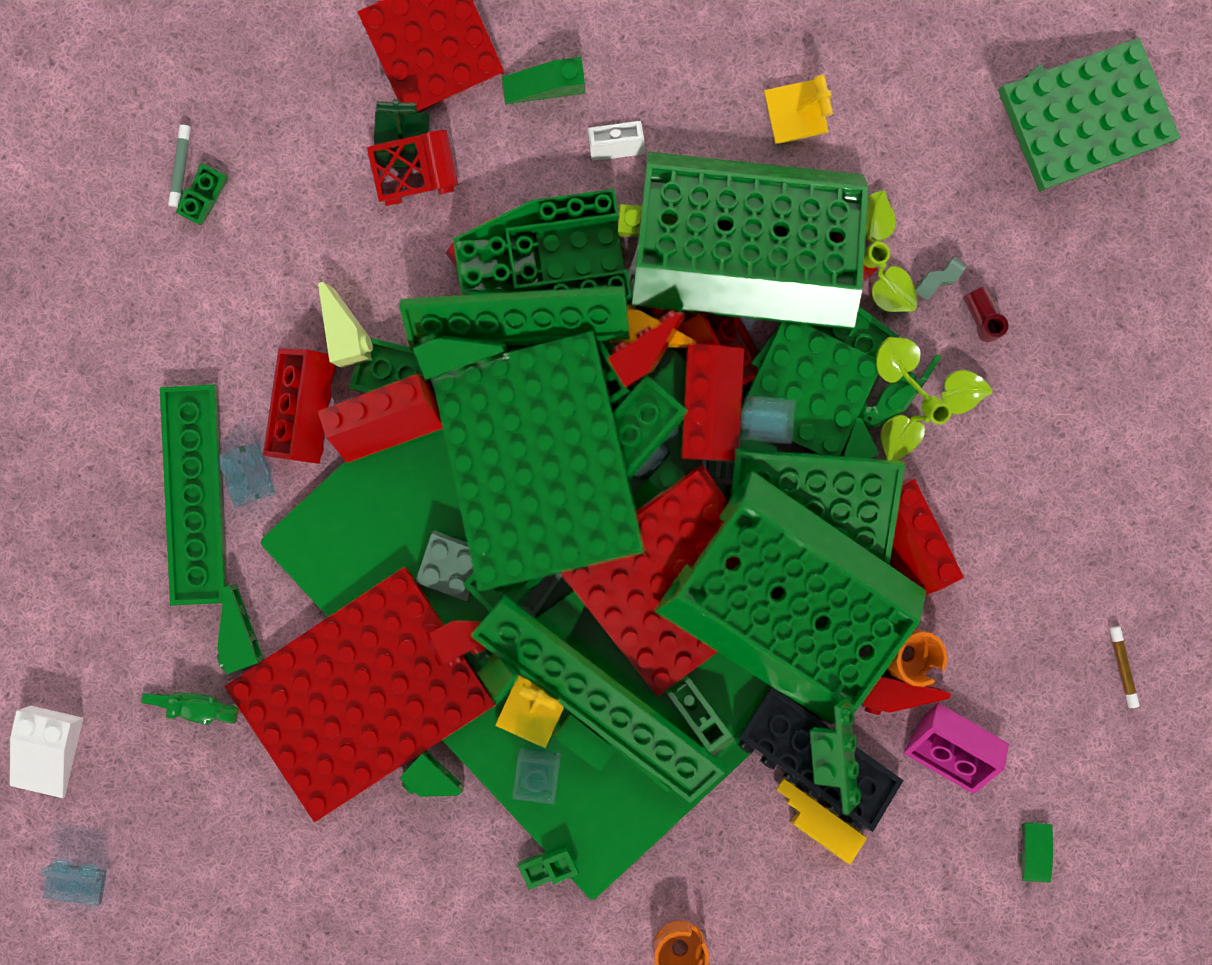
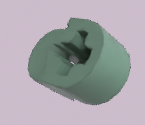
(933, 280)

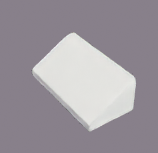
(616, 140)

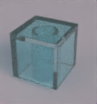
(768, 419)
(536, 776)

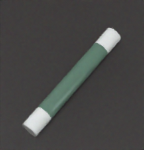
(179, 166)

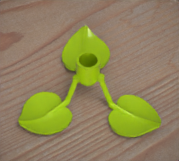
(895, 288)
(961, 394)

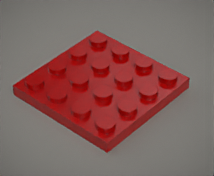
(430, 47)

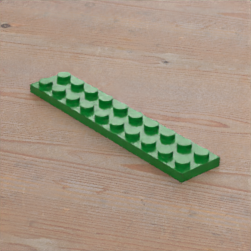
(642, 426)
(598, 700)

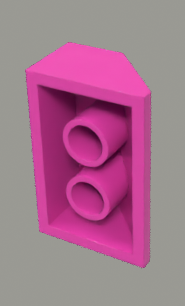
(957, 749)

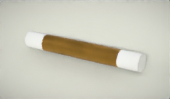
(1124, 667)

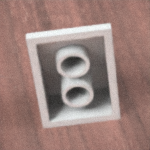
(43, 750)

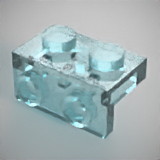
(246, 474)
(74, 883)

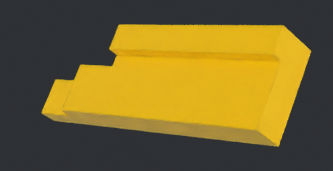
(822, 824)

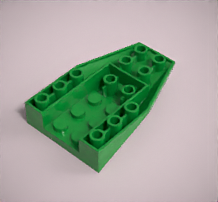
(545, 247)

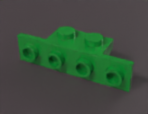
(835, 756)

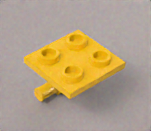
(799, 109)
(530, 713)

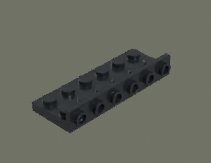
(782, 738)

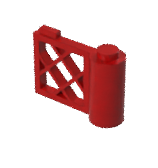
(435, 163)

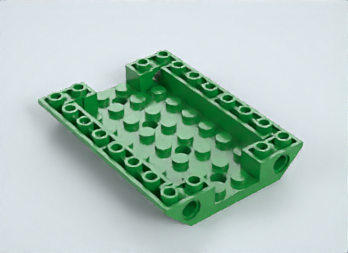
(749, 267)
(820, 576)

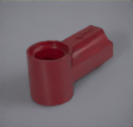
(984, 311)

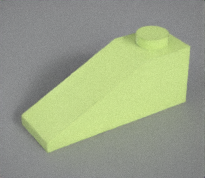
(345, 337)

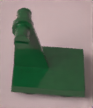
(395, 122)

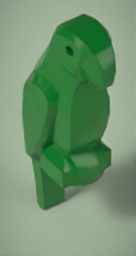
(895, 398)
(193, 707)

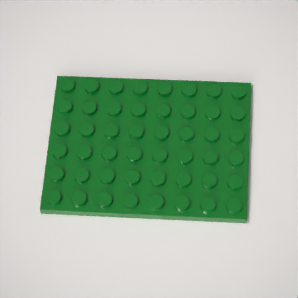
(537, 462)

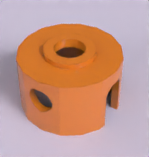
(927, 653)
(680, 930)

